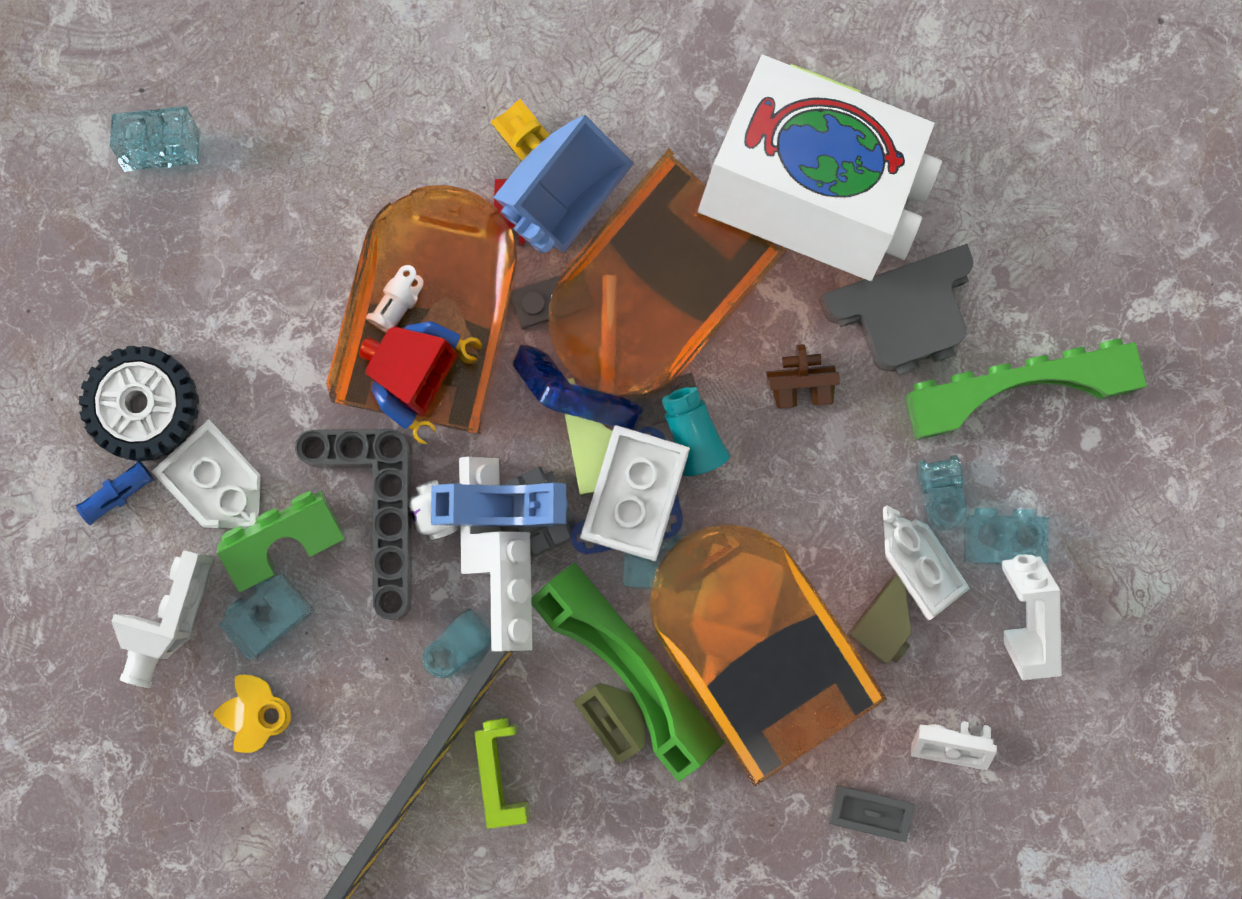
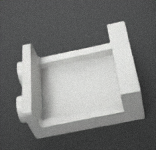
(1038, 646)

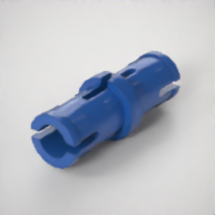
(114, 493)

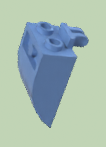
(562, 185)

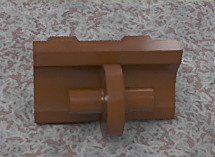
(819, 379)

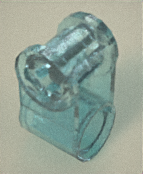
(942, 489)
(463, 639)

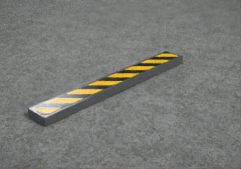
(418, 774)

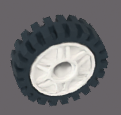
(110, 396)

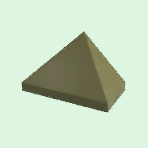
(614, 719)

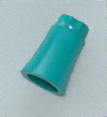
(694, 428)

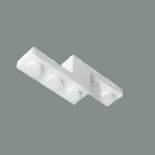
(505, 559)

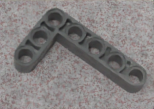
(383, 506)

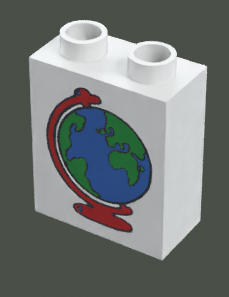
(821, 170)

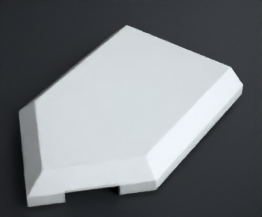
(212, 480)
(921, 563)

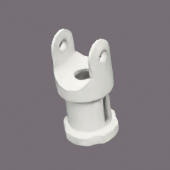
(397, 299)

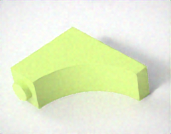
(588, 446)

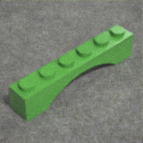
(1099, 373)
(676, 727)

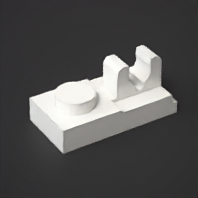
(954, 747)

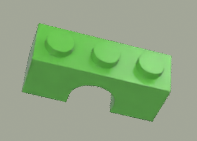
(307, 520)

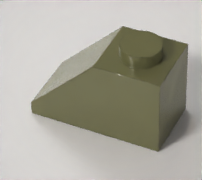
(885, 624)

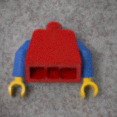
(411, 368)

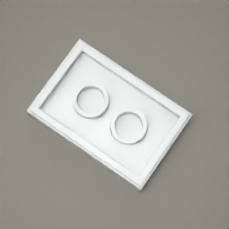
(635, 493)

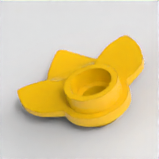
(248, 714)

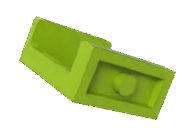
(496, 811)

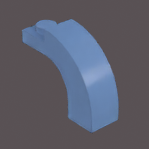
(498, 505)

